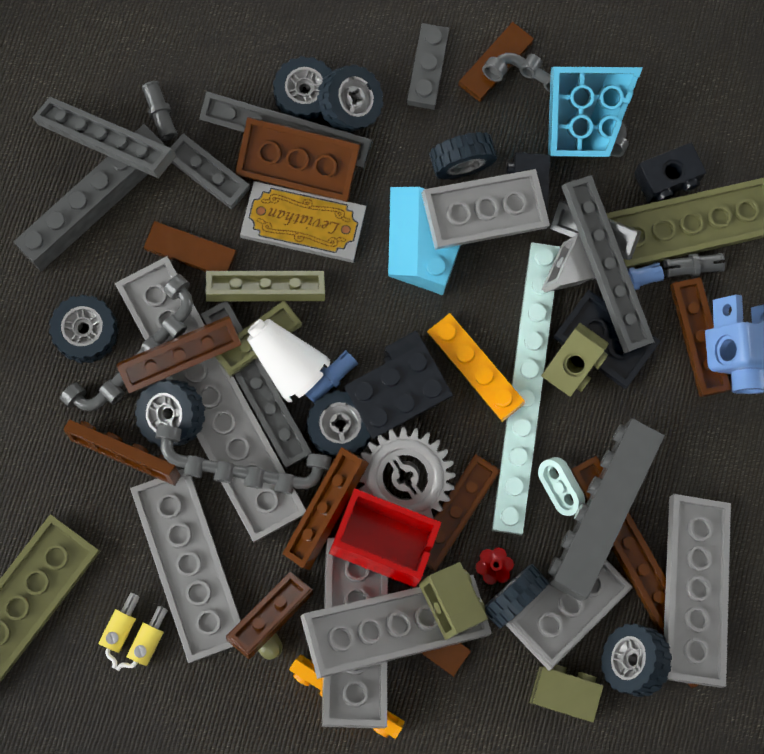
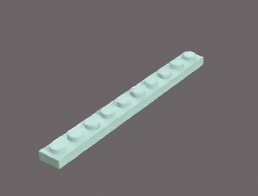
(527, 381)

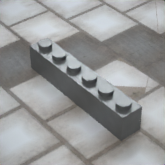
(80, 208)
(605, 510)

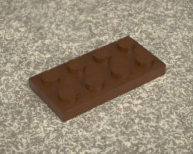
(297, 159)

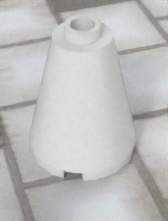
(286, 358)

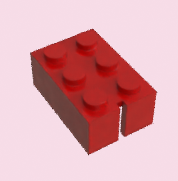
(385, 538)

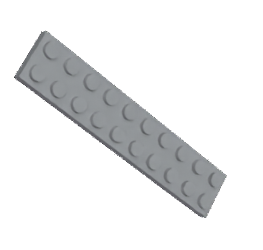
(229, 425)

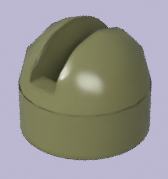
(271, 648)

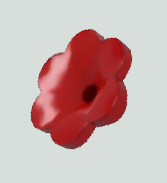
(490, 573)

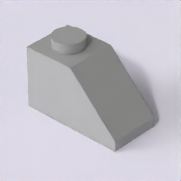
(569, 267)

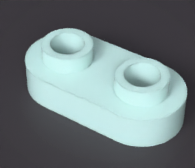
(561, 486)

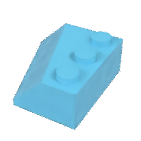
(588, 108)
(411, 243)

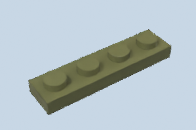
(265, 286)

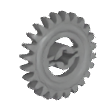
(427, 453)

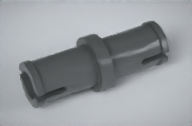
(159, 110)
(693, 265)

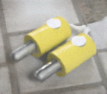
(145, 640)

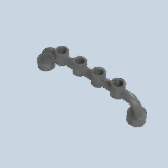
(496, 68)
(172, 326)
(226, 471)

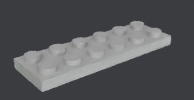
(187, 565)
(697, 590)
(377, 631)
(358, 695)

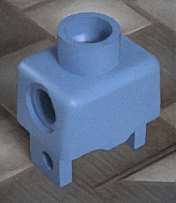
(737, 345)

